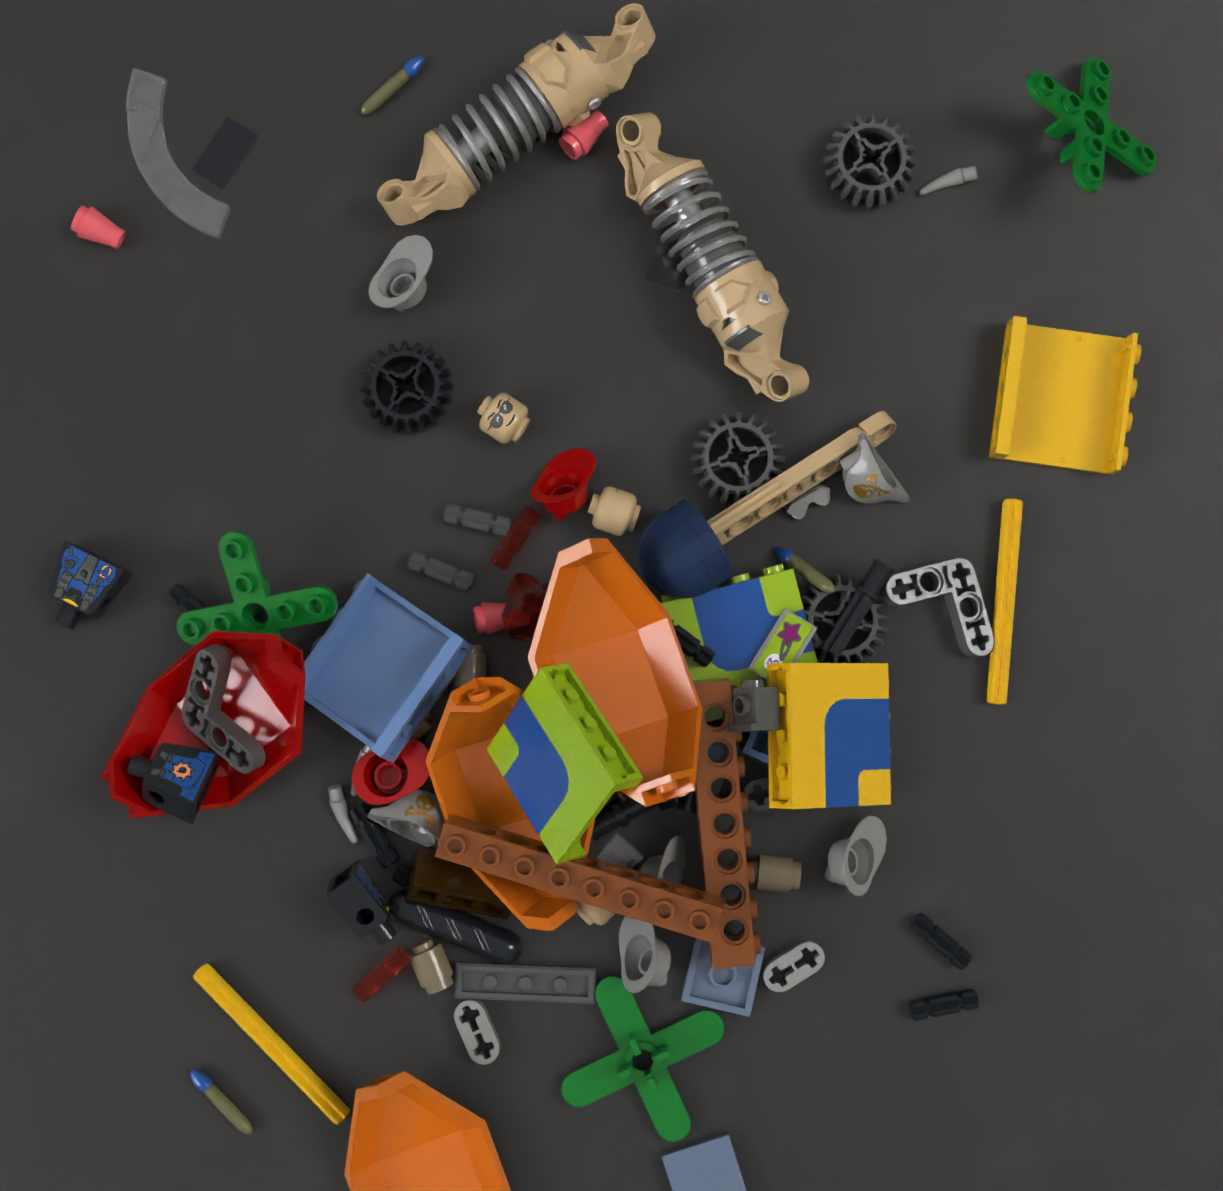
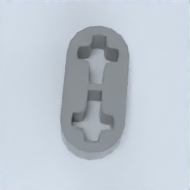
(798, 972)
(469, 1034)

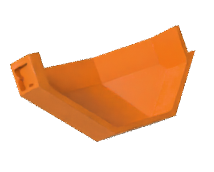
(627, 660)
(474, 788)
(418, 1141)

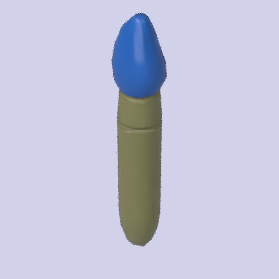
(409, 70)
(789, 558)
(221, 1101)

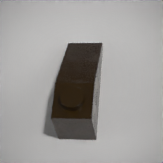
(450, 886)

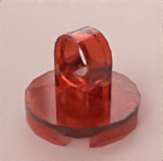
(524, 607)

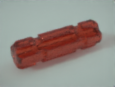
(515, 538)
(381, 974)

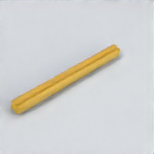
(1004, 601)
(271, 1044)

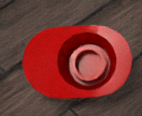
(564, 482)
(385, 782)

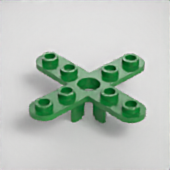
(1092, 109)
(250, 588)
(631, 1036)

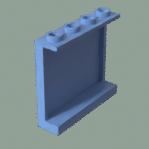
(381, 667)

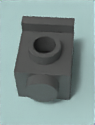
(755, 707)

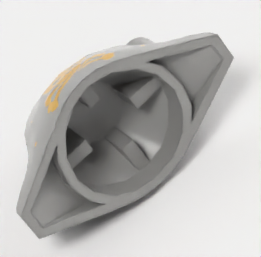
(869, 477)
(413, 817)

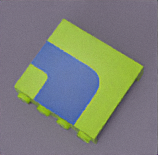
(736, 623)
(561, 759)

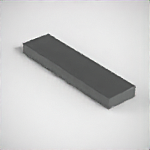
(525, 982)

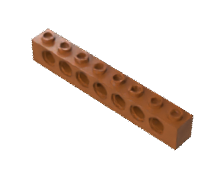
(581, 879)
(741, 948)

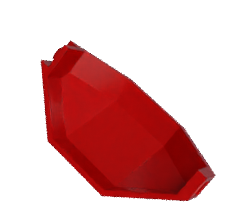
(261, 696)

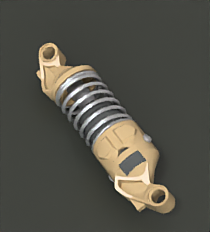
(548, 93)
(731, 284)

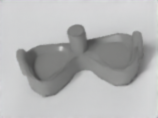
(799, 506)

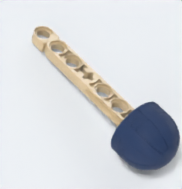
(685, 553)

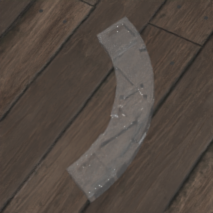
(156, 163)

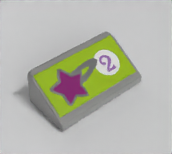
(783, 643)

